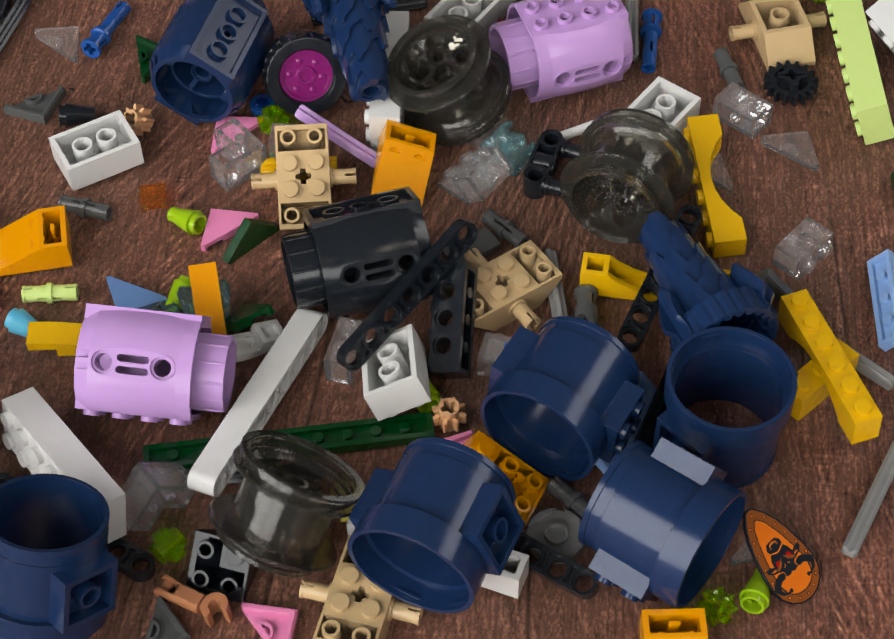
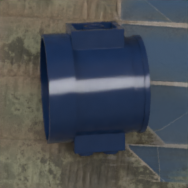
(735, 368)
(563, 397)
(660, 522)
(435, 525)
(54, 558)

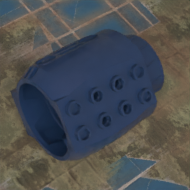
(210, 57)

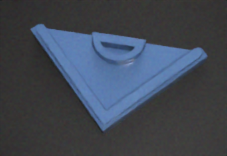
(133, 296)

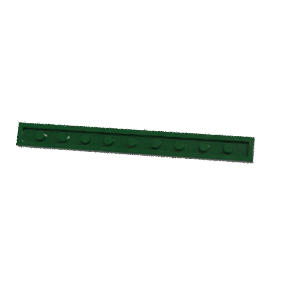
(333, 437)

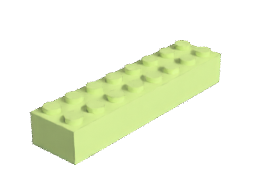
(860, 71)

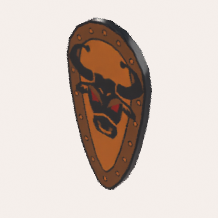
(781, 558)

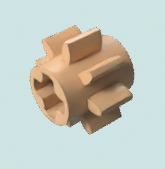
(139, 119)
(449, 414)

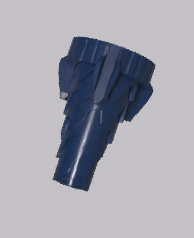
(359, 40)
(696, 289)

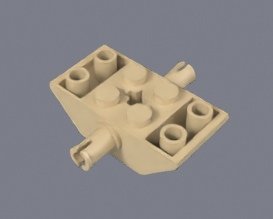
(779, 30)
(301, 152)
(512, 286)
(355, 605)

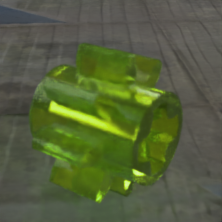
(270, 115)
(168, 545)
(725, 604)

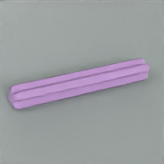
(338, 136)

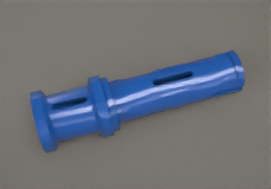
(650, 33)
(101, 34)

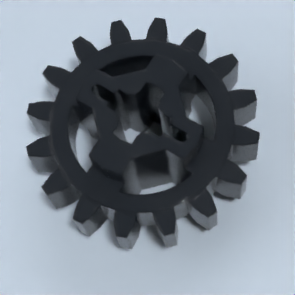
(790, 83)

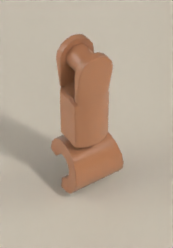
(194, 600)

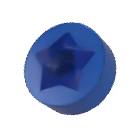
(259, 102)

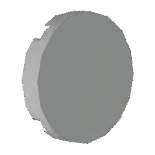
(556, 530)

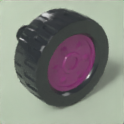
(302, 71)

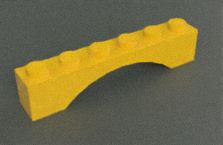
(724, 227)
(614, 277)
(852, 402)

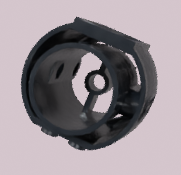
(355, 252)

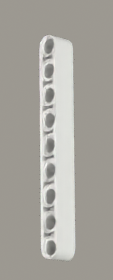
(257, 400)

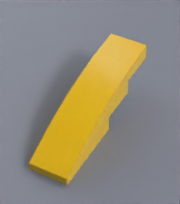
(53, 336)

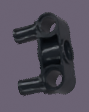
(544, 162)

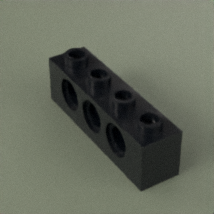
(460, 332)

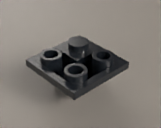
(217, 568)

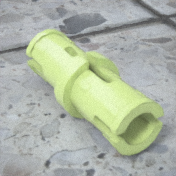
(50, 293)

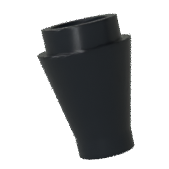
(75, 115)

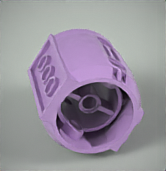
(563, 45)
(152, 365)

